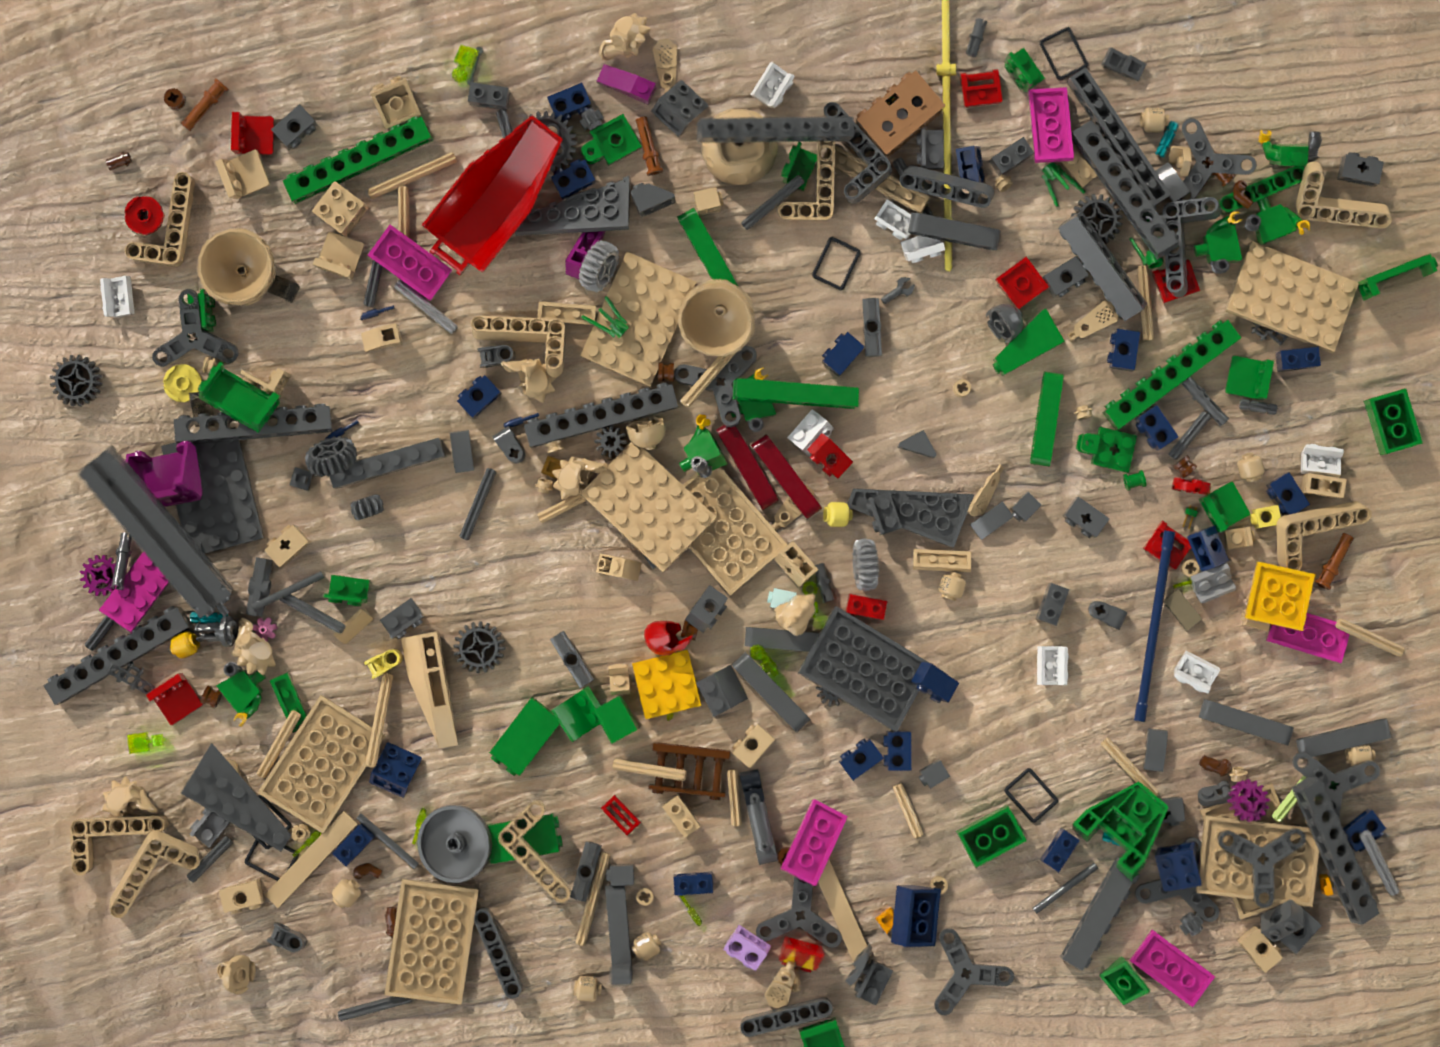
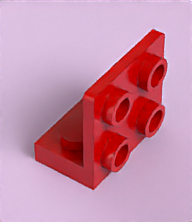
(252, 134)
(175, 698)

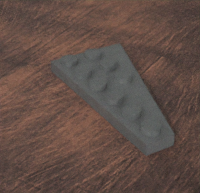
(584, 212)
(923, 513)
(226, 793)

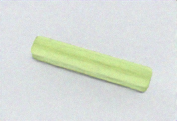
(1286, 806)

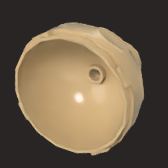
(743, 162)
(222, 259)
(716, 331)

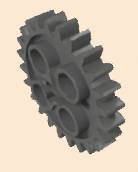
(562, 131)

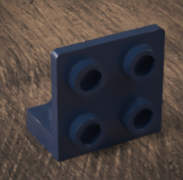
(395, 769)
(1178, 866)

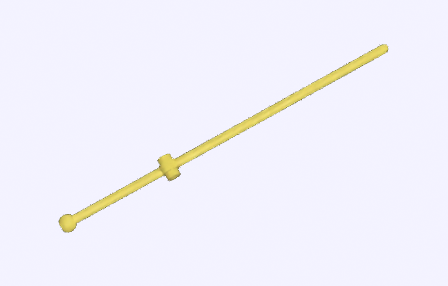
(945, 70)

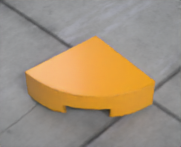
(1325, 885)
(885, 920)

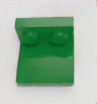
(1023, 69)
(801, 164)
(206, 304)
(1249, 377)
(1224, 506)
(350, 589)
(577, 714)

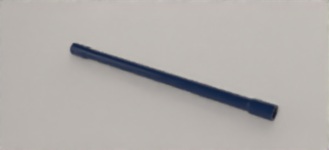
(1167, 546)

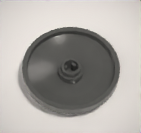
(454, 843)

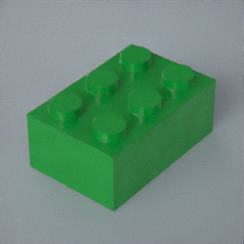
(1393, 422)
(991, 836)

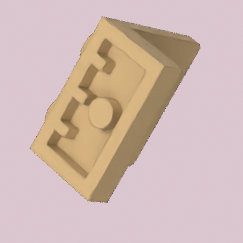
(243, 174)
(340, 209)
(339, 255)
(278, 381)

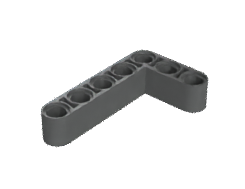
(872, 162)
(1178, 221)
(621, 967)

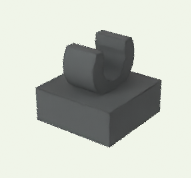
(301, 479)

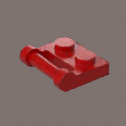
(981, 94)
(1165, 294)
(1154, 544)

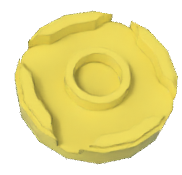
(181, 381)

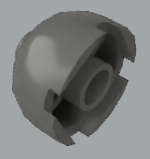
(1005, 322)

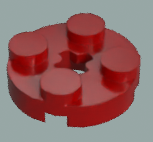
(133, 215)
(1193, 486)

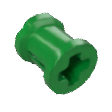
(1134, 480)

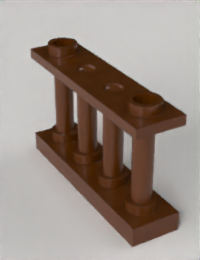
(700, 755)

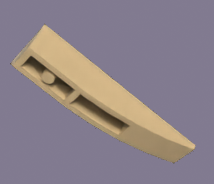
(429, 681)

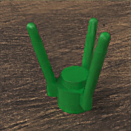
(1053, 172)
(1149, 259)
(618, 327)

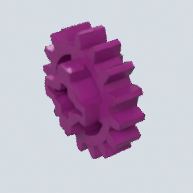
(96, 581)
(1248, 809)

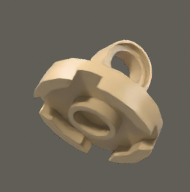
(237, 973)

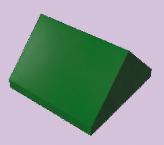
(616, 719)
(1124, 981)

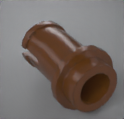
(119, 160)

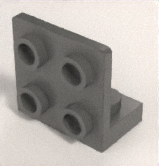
(679, 107)

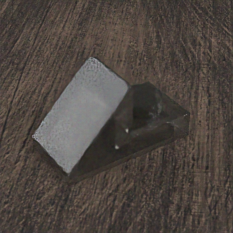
(284, 289)
(199, 406)

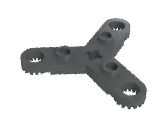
(1201, 150)
(191, 322)
(723, 394)
(1346, 779)
(1274, 851)
(1195, 900)
(787, 920)
(980, 973)

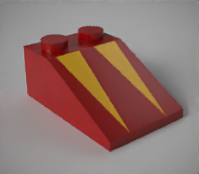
(802, 953)

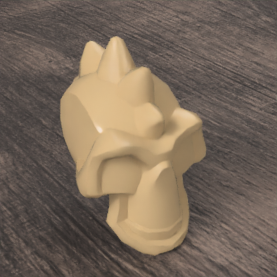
(625, 37)
(533, 377)
(575, 475)
(795, 613)
(252, 650)
(126, 799)

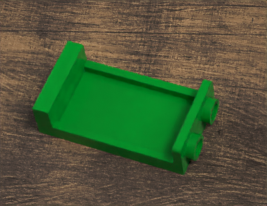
(1368, 287)
(238, 398)
(524, 737)
(540, 837)
(822, 1034)

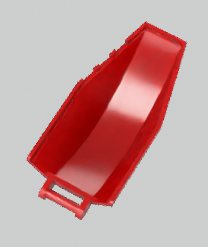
(493, 196)

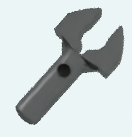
(897, 291)

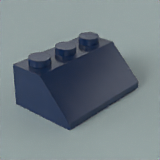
(915, 916)

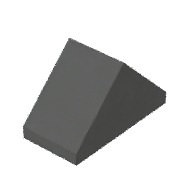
(918, 444)

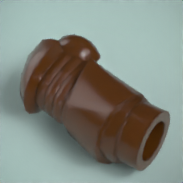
(1220, 767)
(390, 918)

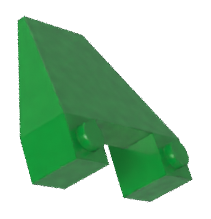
(1130, 820)

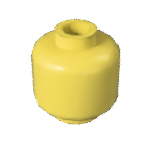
(837, 514)

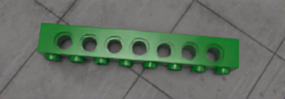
(421, 137)
(1228, 337)

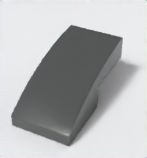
(1123, 64)
(1172, 182)
(462, 451)
(991, 520)
(1155, 749)
(859, 963)

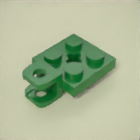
(602, 145)
(1100, 445)

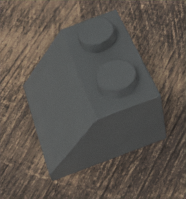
(651, 198)
(722, 690)

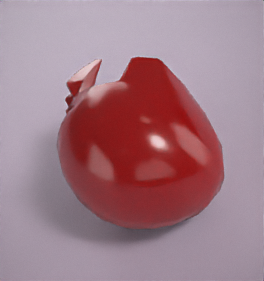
(662, 638)

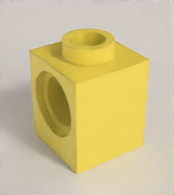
(1272, 511)

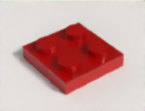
(1021, 283)

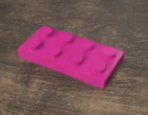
(1050, 125)
(409, 262)
(141, 589)
(1318, 638)
(814, 842)
(1172, 968)

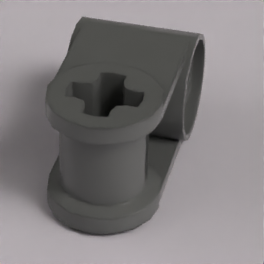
(493, 354)
(507, 443)
(1110, 614)
(283, 936)

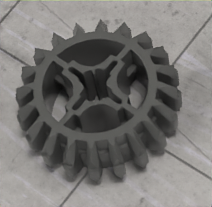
(1113, 217)
(59, 378)
(331, 456)
(463, 651)

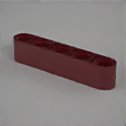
(747, 466)
(786, 476)

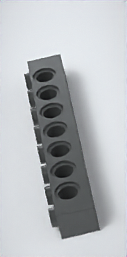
(775, 129)
(1115, 131)
(1091, 132)
(322, 425)
(534, 425)
(55, 685)
(1335, 850)

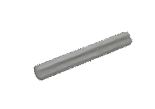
(424, 305)
(1379, 863)

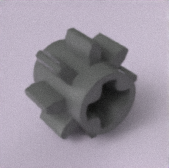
(591, 119)
(1191, 924)

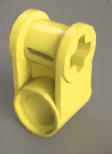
(380, 664)

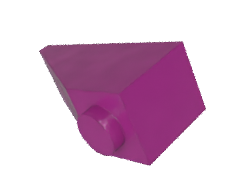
(627, 83)
(580, 250)

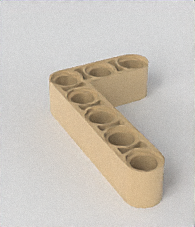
(820, 182)
(1335, 206)
(172, 228)
(527, 334)
(1314, 525)
(109, 829)
(531, 854)
(145, 867)

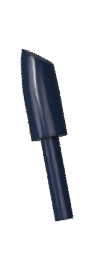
(373, 313)
(518, 421)
(340, 431)

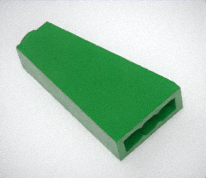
(1032, 342)

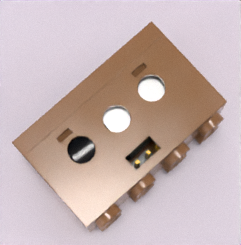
(894, 122)

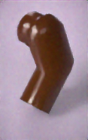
(1239, 194)
(365, 869)

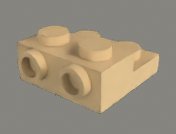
(394, 101)

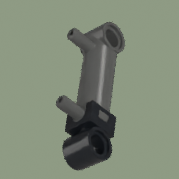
(758, 816)

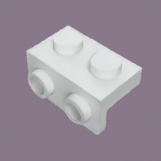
(772, 86)
(895, 219)
(921, 246)
(117, 296)
(809, 430)
(1321, 460)
(1052, 665)
(1196, 672)

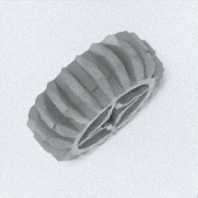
(598, 266)
(865, 564)

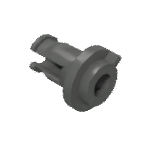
(225, 631)

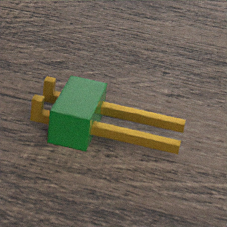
(1193, 513)

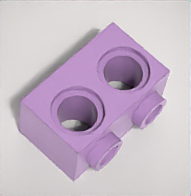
(750, 943)

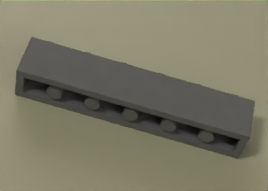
(1102, 266)
(390, 463)
(1098, 917)

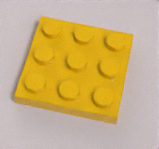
(1279, 596)
(666, 684)

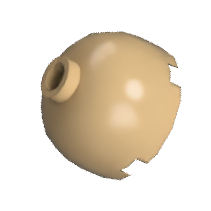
(646, 432)

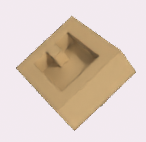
(1181, 157)
(1239, 537)
(619, 679)

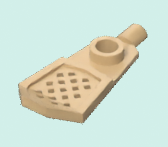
(666, 68)
(1093, 322)
(984, 495)
(790, 509)
(780, 988)

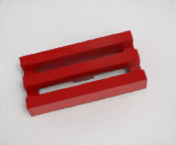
(614, 819)

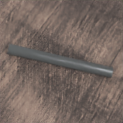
(287, 591)
(388, 841)
(1064, 888)

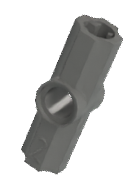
(872, 340)
(259, 585)
(564, 648)
(582, 883)

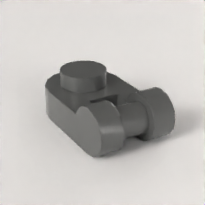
(1209, 795)

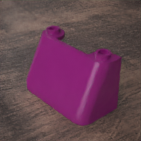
(172, 476)

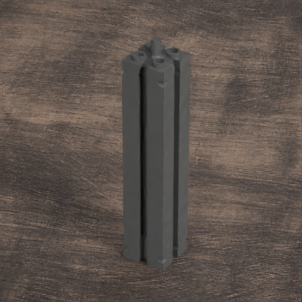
(157, 532)

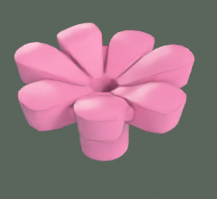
(267, 626)

